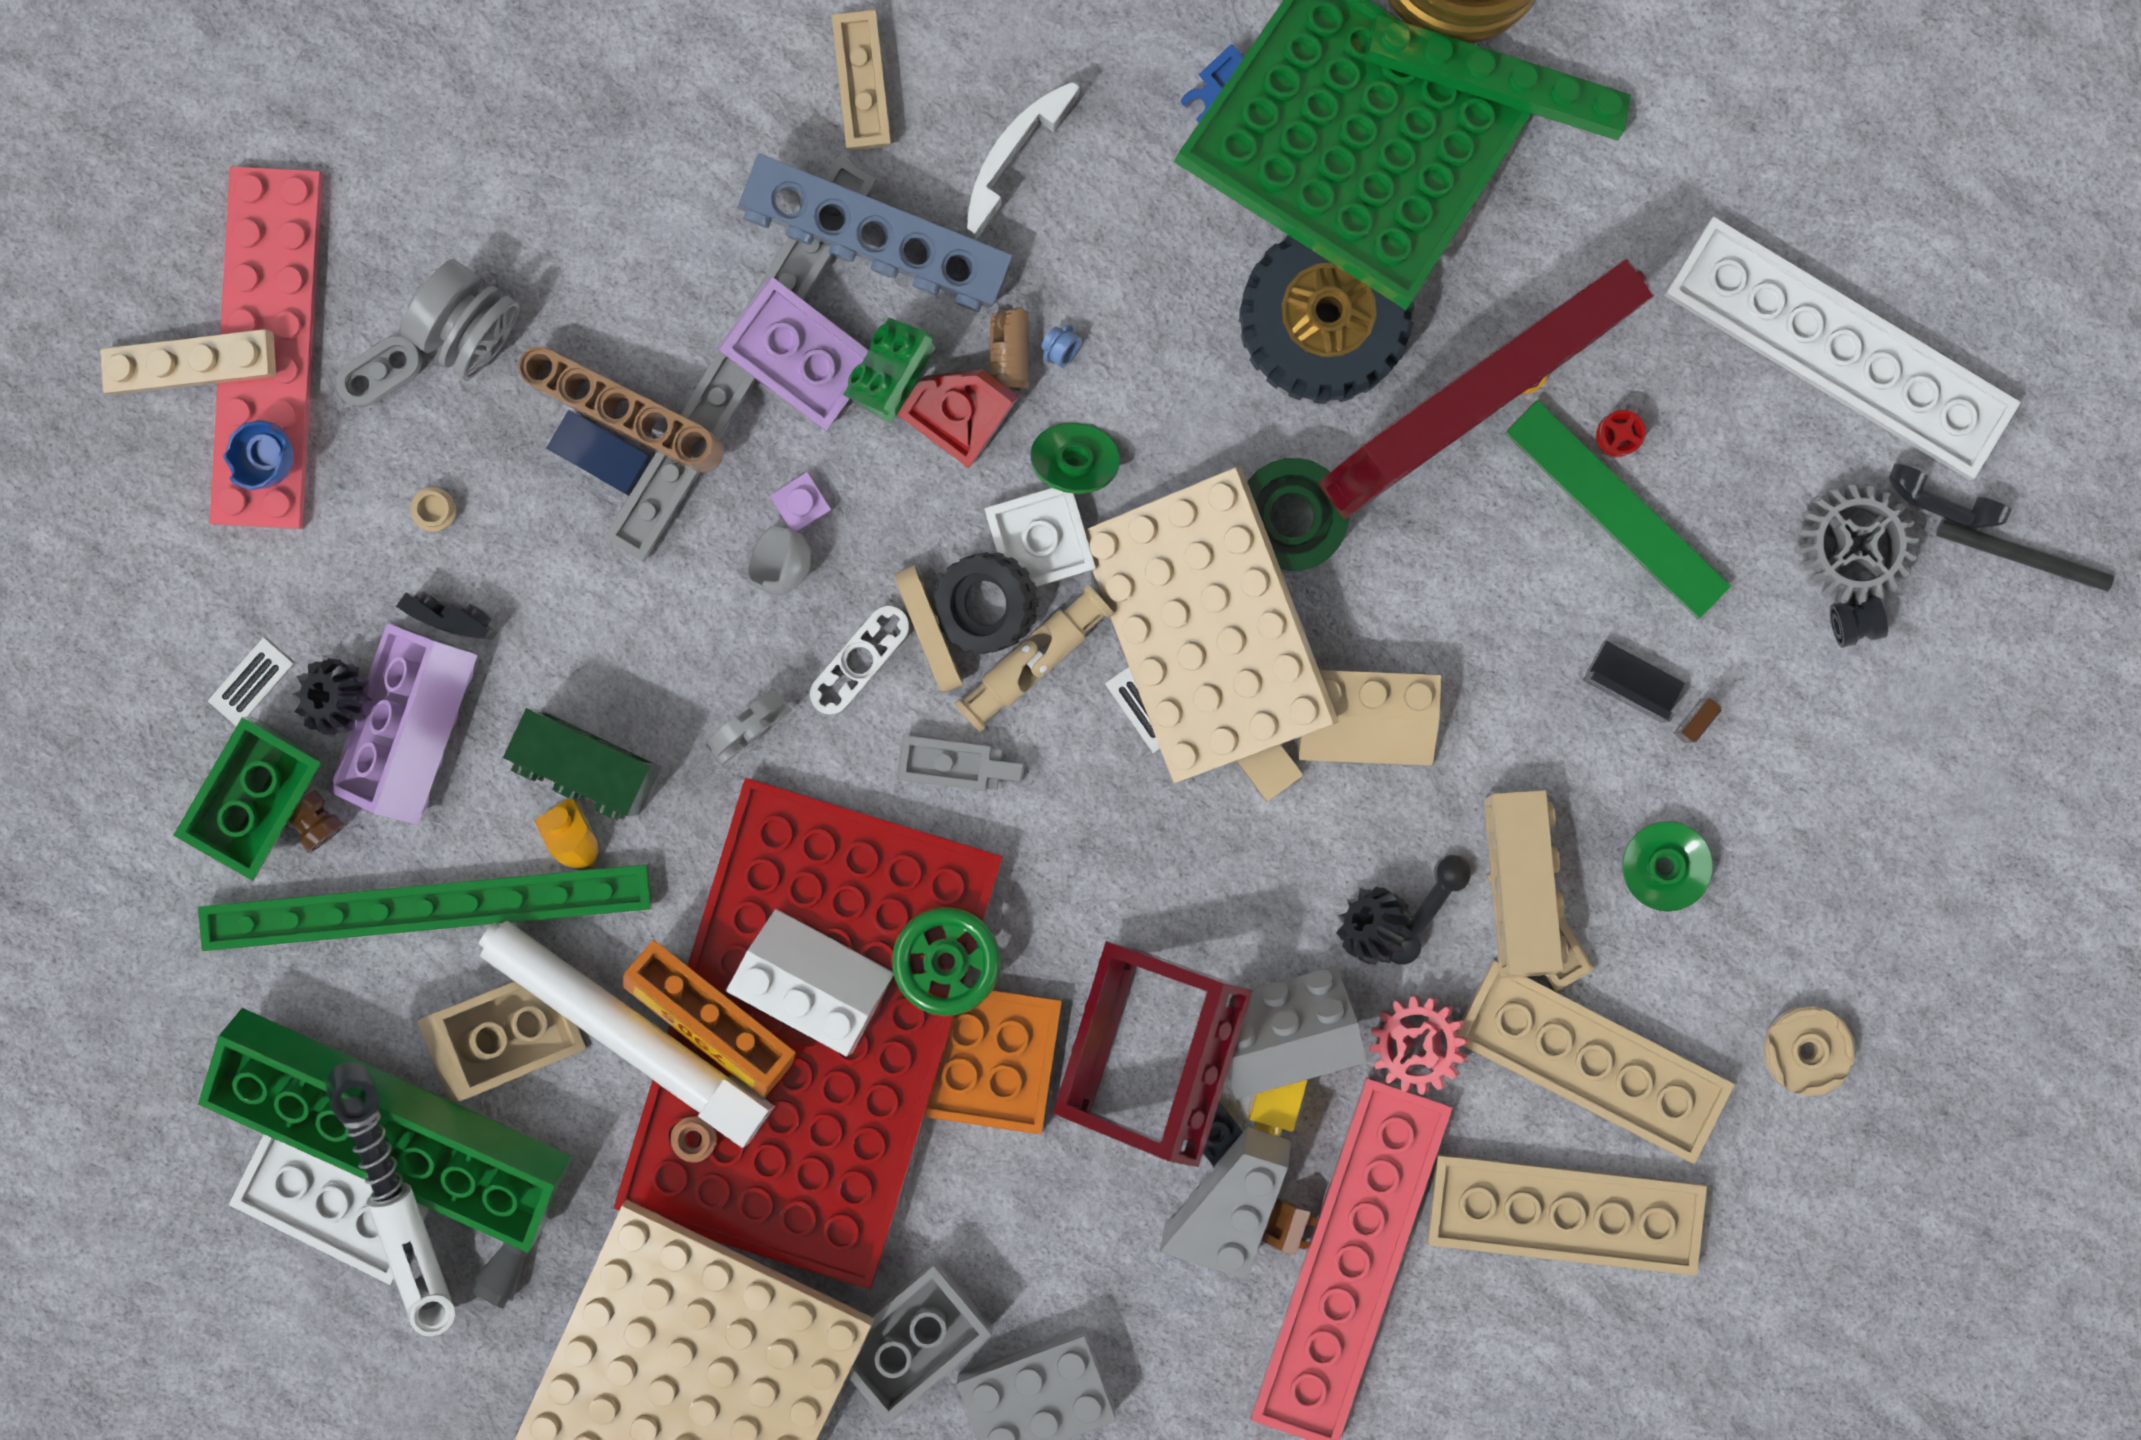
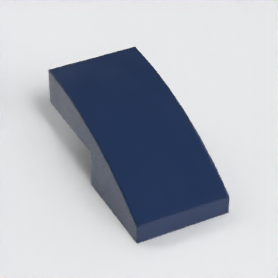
(598, 452)

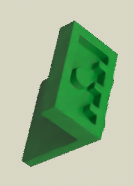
(889, 368)

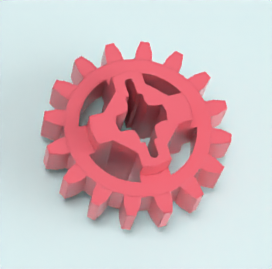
(1434, 1056)

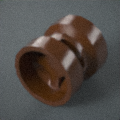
(313, 822)

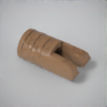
(1010, 348)

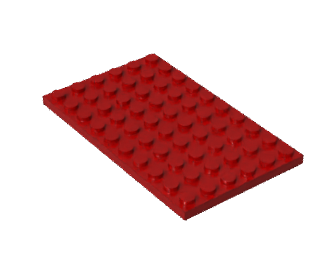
(843, 1128)

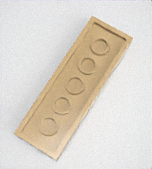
(1594, 1063)
(1566, 1214)

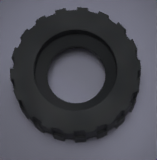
(953, 611)

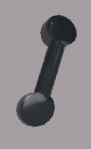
(1910, 484)
(1450, 874)

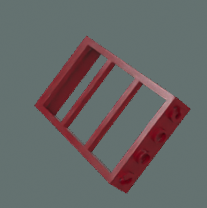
(1485, 388)

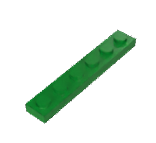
(1497, 77)

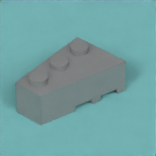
(1232, 1207)

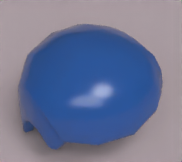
(259, 455)

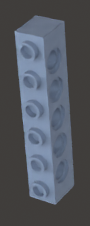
(985, 263)

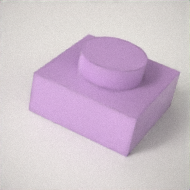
(800, 503)

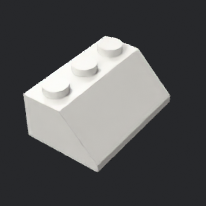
(811, 982)

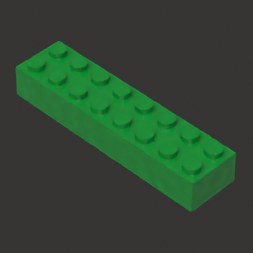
(442, 1150)

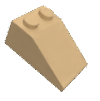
(496, 1040)

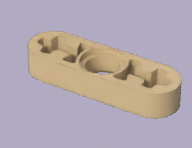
(927, 628)

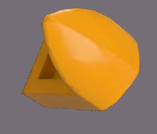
(568, 835)

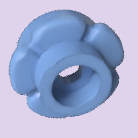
(1061, 345)

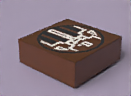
(1698, 720)

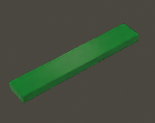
(1617, 509)

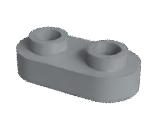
(378, 368)

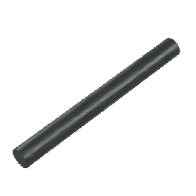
(2025, 555)

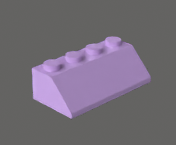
(403, 739)

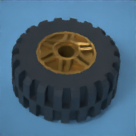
(1302, 351)

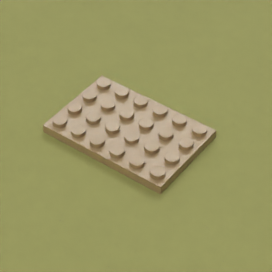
(1208, 626)

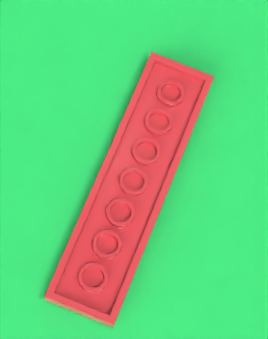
(272, 288)
(1351, 1262)

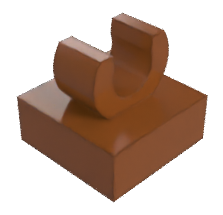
(1287, 1227)

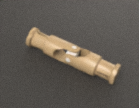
(1009, 679)

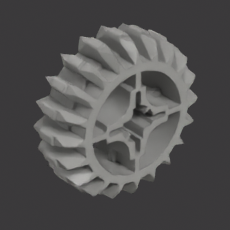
(1870, 558)

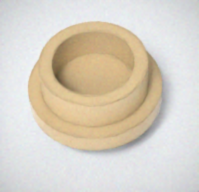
(433, 509)

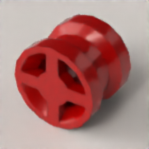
(1625, 426)

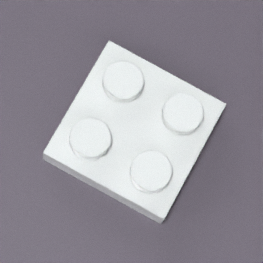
(1042, 535)

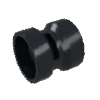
(1856, 621)

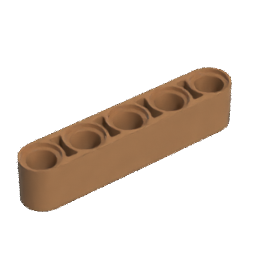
(603, 398)

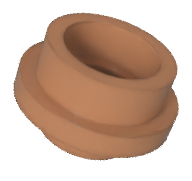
(683, 1148)

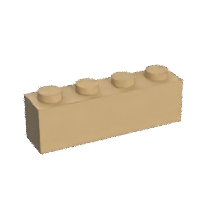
(1525, 884)

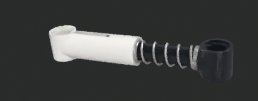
(391, 1202)

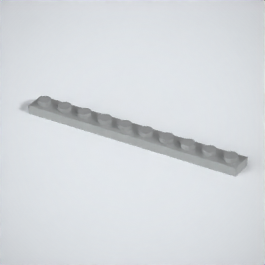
(723, 387)

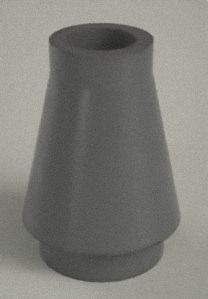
(500, 1276)

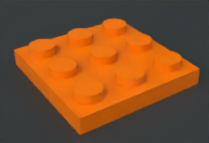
(998, 1063)

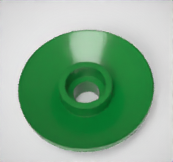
(1075, 458)
(1689, 872)

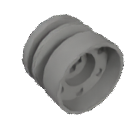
(453, 315)

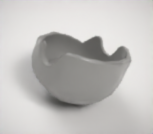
(779, 561)

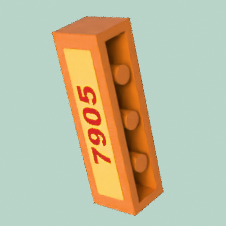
(708, 1019)

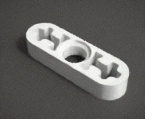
(846, 693)

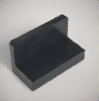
(1634, 682)

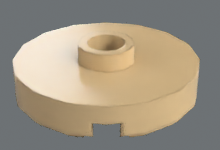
(1831, 1057)

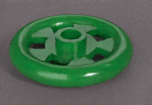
(984, 958)

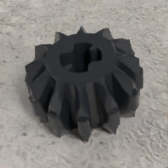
(331, 696)
(1375, 925)

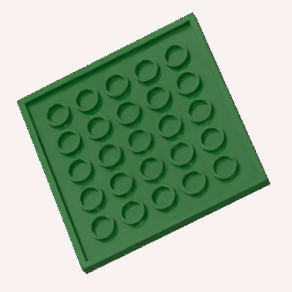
(1347, 150)

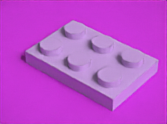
(794, 352)

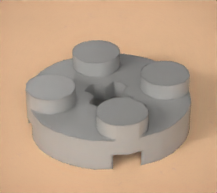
(748, 726)

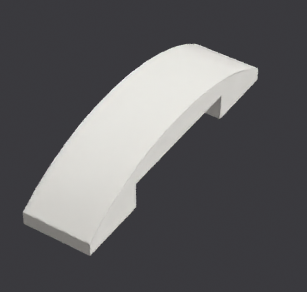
(1048, 111)

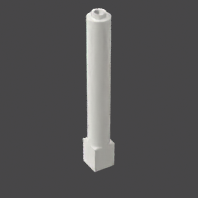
(718, 1098)

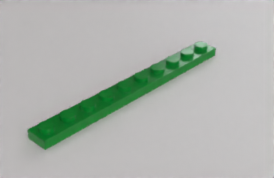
(425, 907)

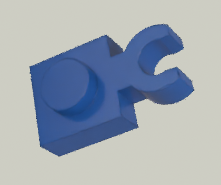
(1215, 77)

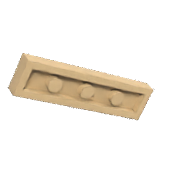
(188, 362)

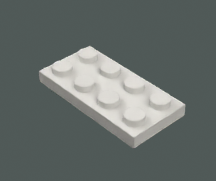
(314, 1205)

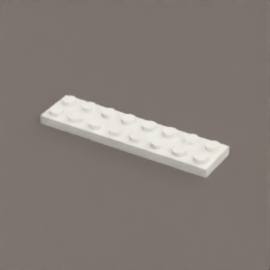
(1842, 348)

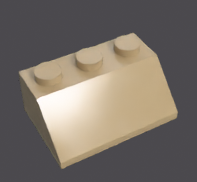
(1379, 718)

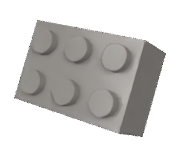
(1295, 1033)
(917, 1340)
(1038, 1392)

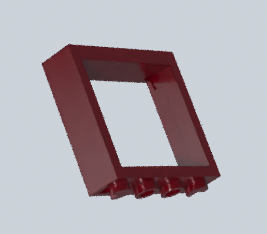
(1203, 1069)

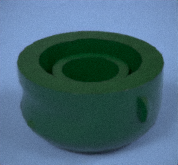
(1328, 528)

